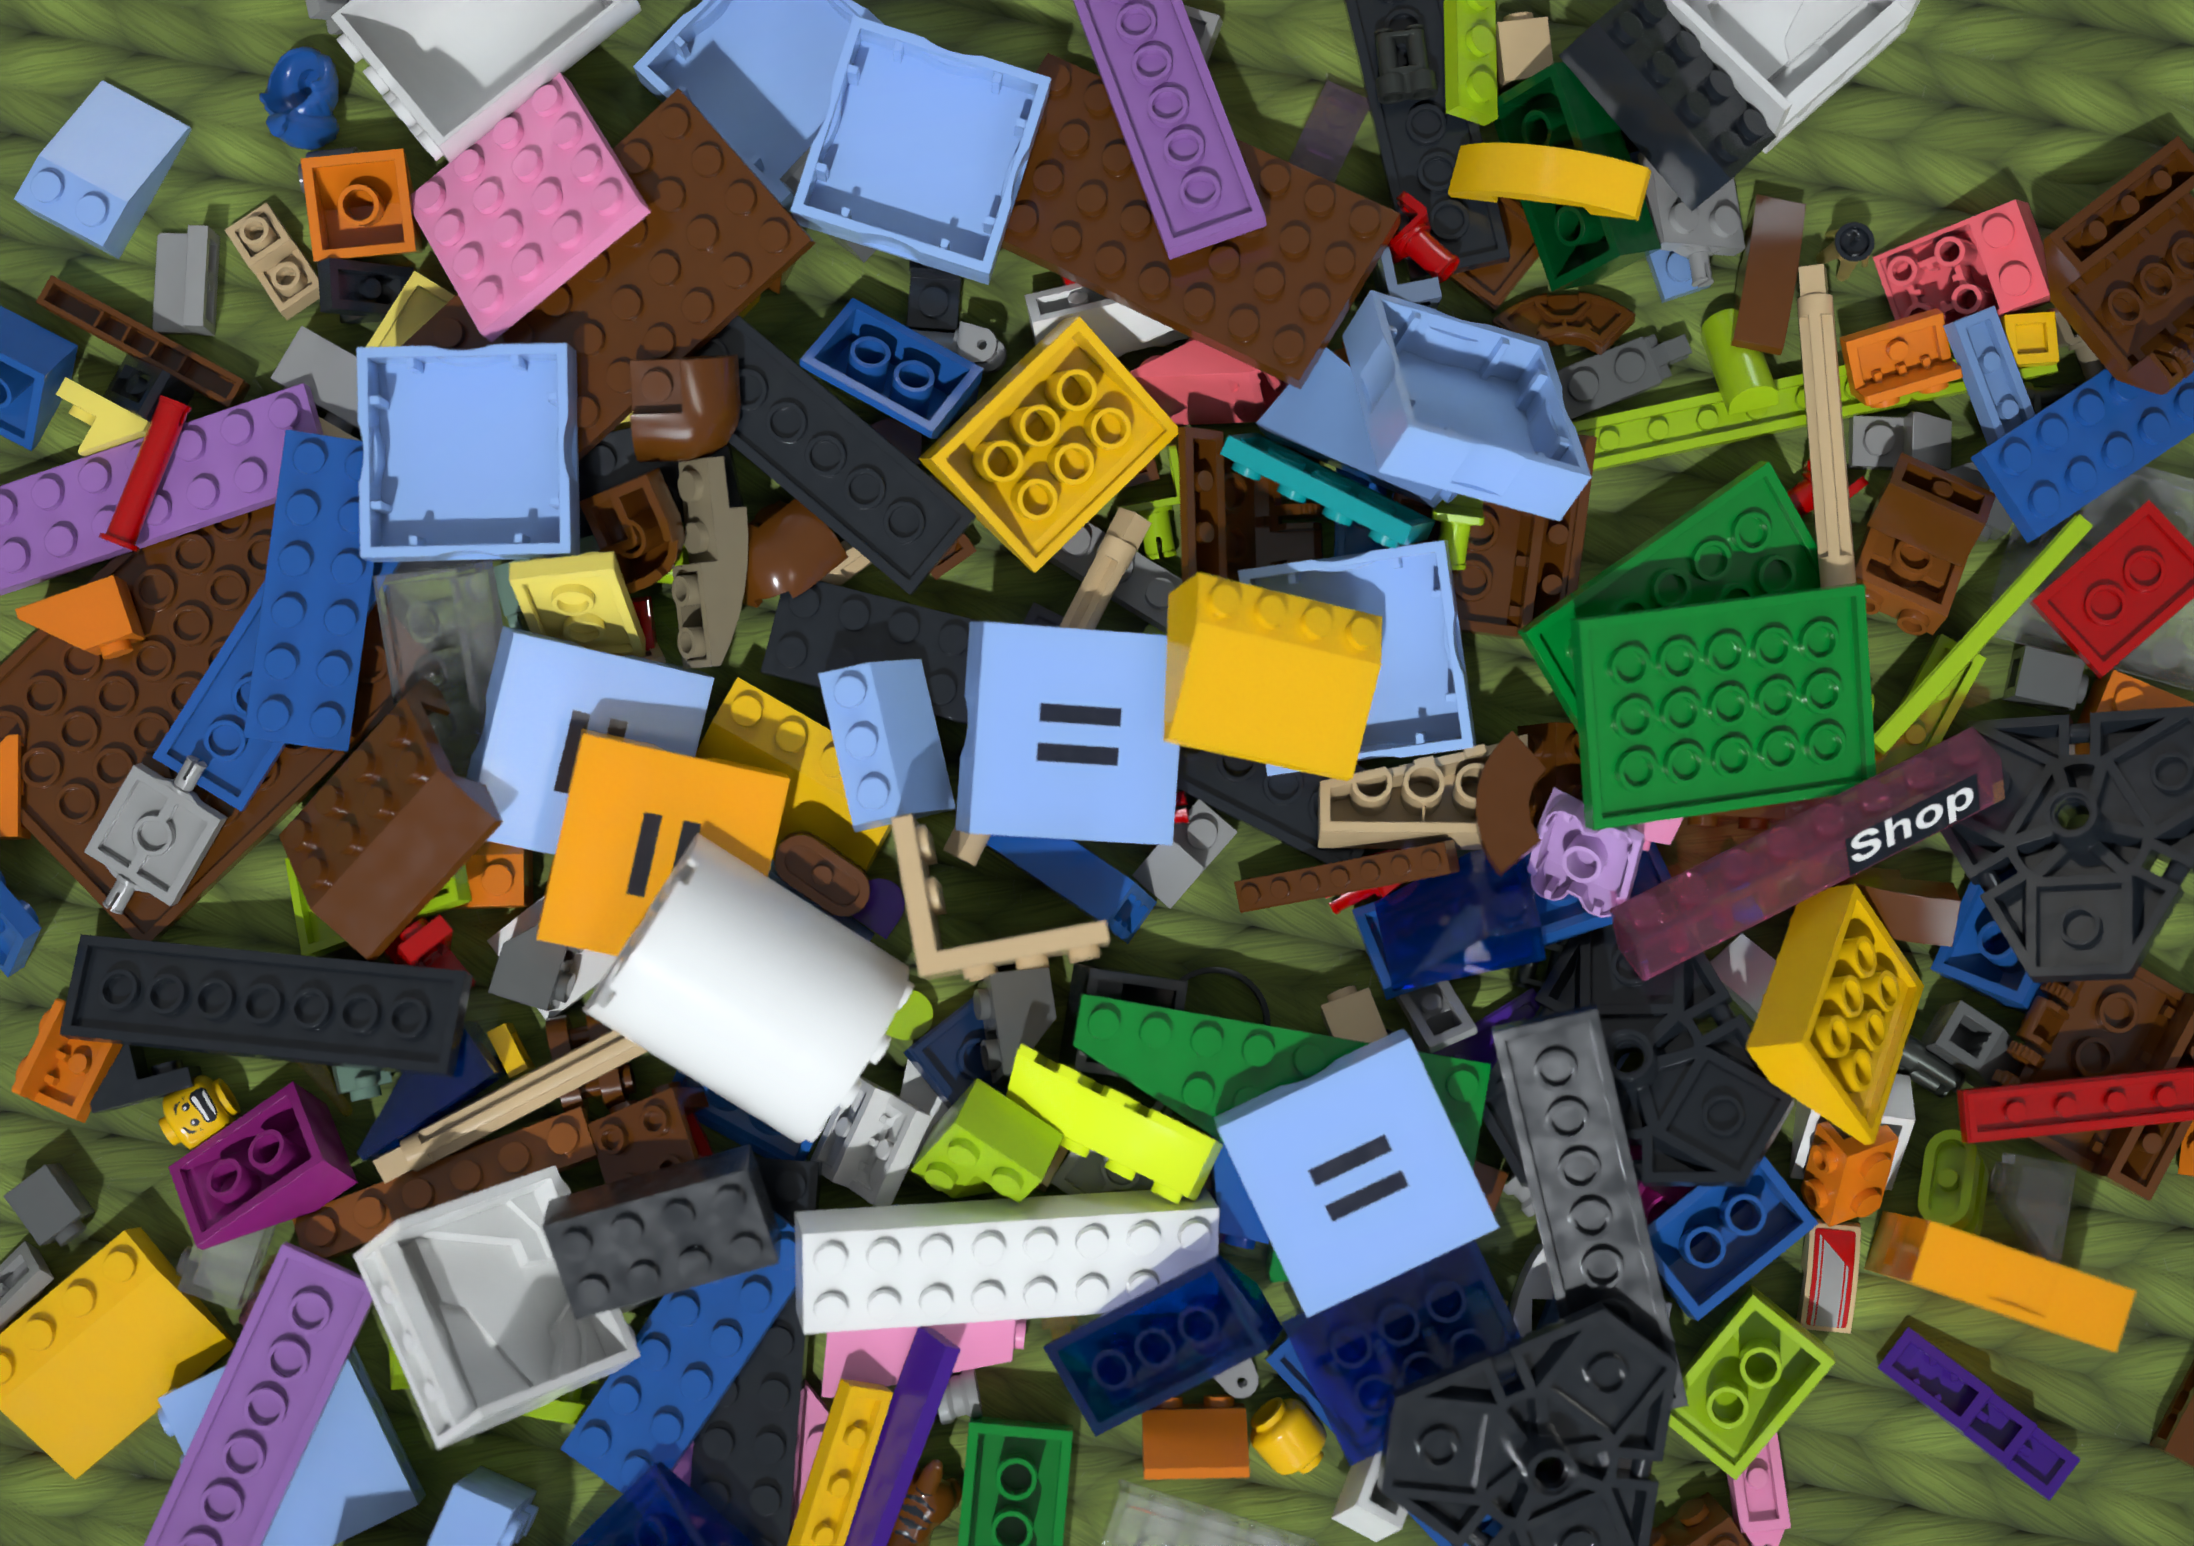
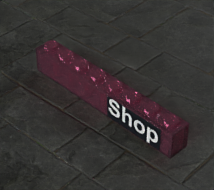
(1808, 853)

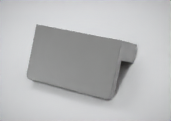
(186, 282)

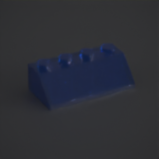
(1163, 1342)

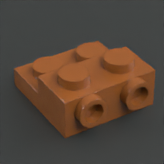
(1905, 582)

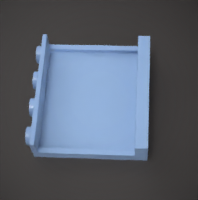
(349, 1473)

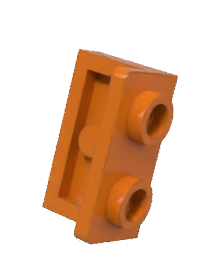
(1899, 359)
(63, 1070)
(1845, 1175)

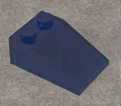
(1460, 924)
(425, 1099)

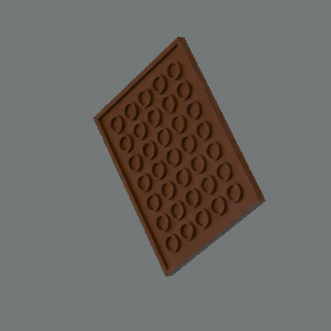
(98, 716)

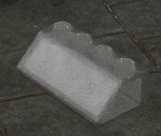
(445, 630)
(1159, 1519)

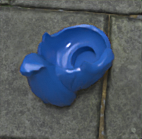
(302, 99)

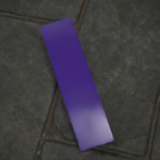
(1978, 1414)

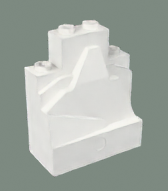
(1791, 52)
(485, 1310)

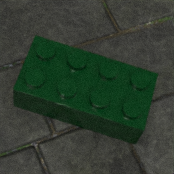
(1572, 243)

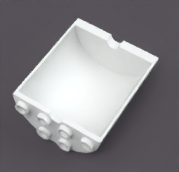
(470, 62)
(753, 992)

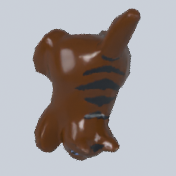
(925, 1506)

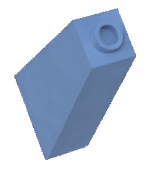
(1329, 425)

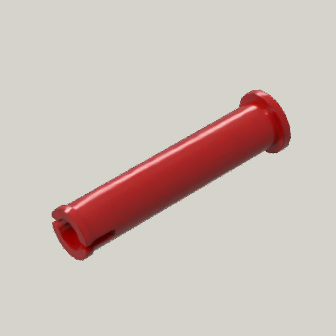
(146, 473)

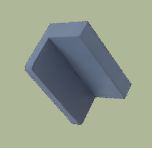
(1423, 292)

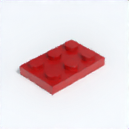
(2121, 589)

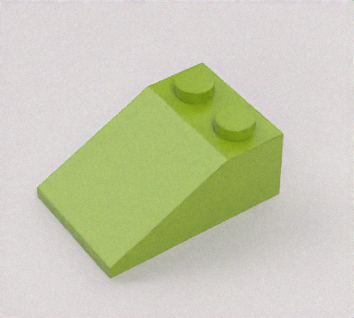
(1748, 1381)

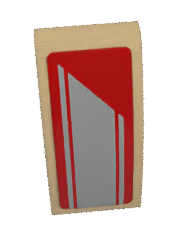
(1830, 1277)

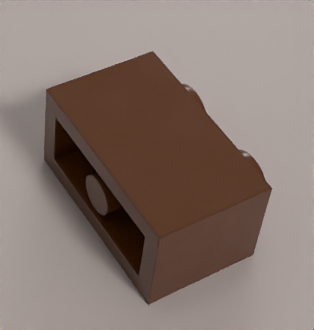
(1931, 509)

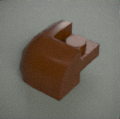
(683, 406)
(639, 526)
(788, 552)

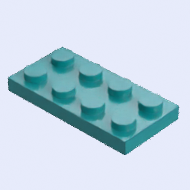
(1342, 497)

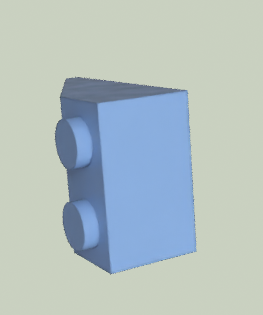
(103, 168)

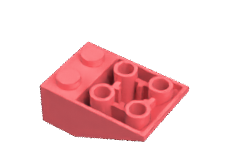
(1969, 267)
(1207, 386)

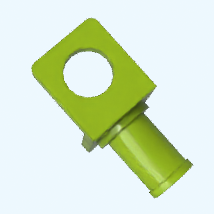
(1158, 515)
(1456, 523)

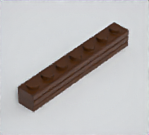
(142, 342)
(1347, 876)

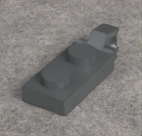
(1619, 373)

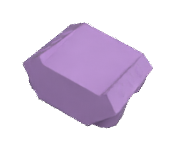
(1583, 861)

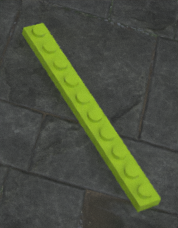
(1704, 421)

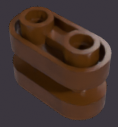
(822, 873)
(613, 1086)

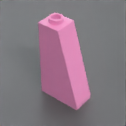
(881, 1353)

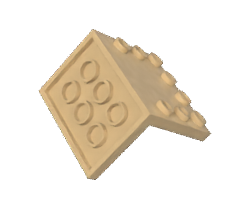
(926, 901)

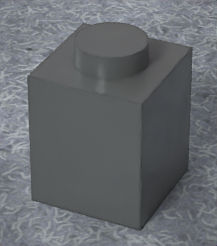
(2045, 680)
(50, 1205)

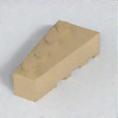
(1405, 804)

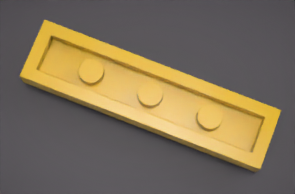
(841, 1464)

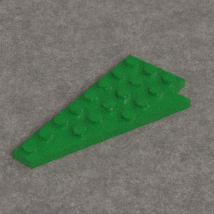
(1217, 1063)

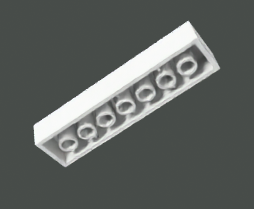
(993, 1258)

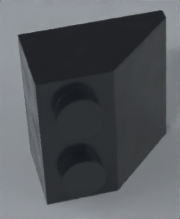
(1116, 985)

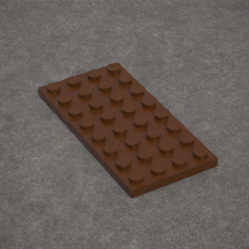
(664, 283)
(1255, 297)

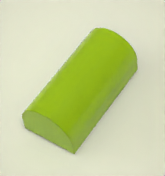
(1739, 372)

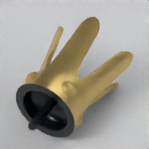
(1850, 245)

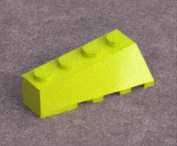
(1113, 1126)

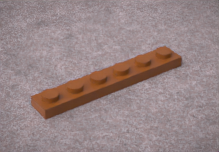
(361, 1216)

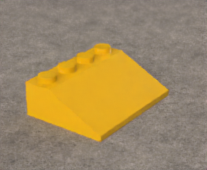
(1050, 443)
(1269, 675)
(773, 736)
(1837, 1011)
(103, 1351)

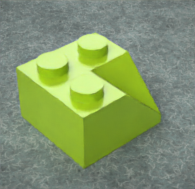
(987, 1147)

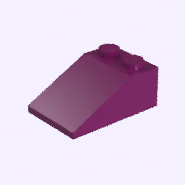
(263, 1169)

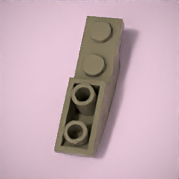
(713, 583)

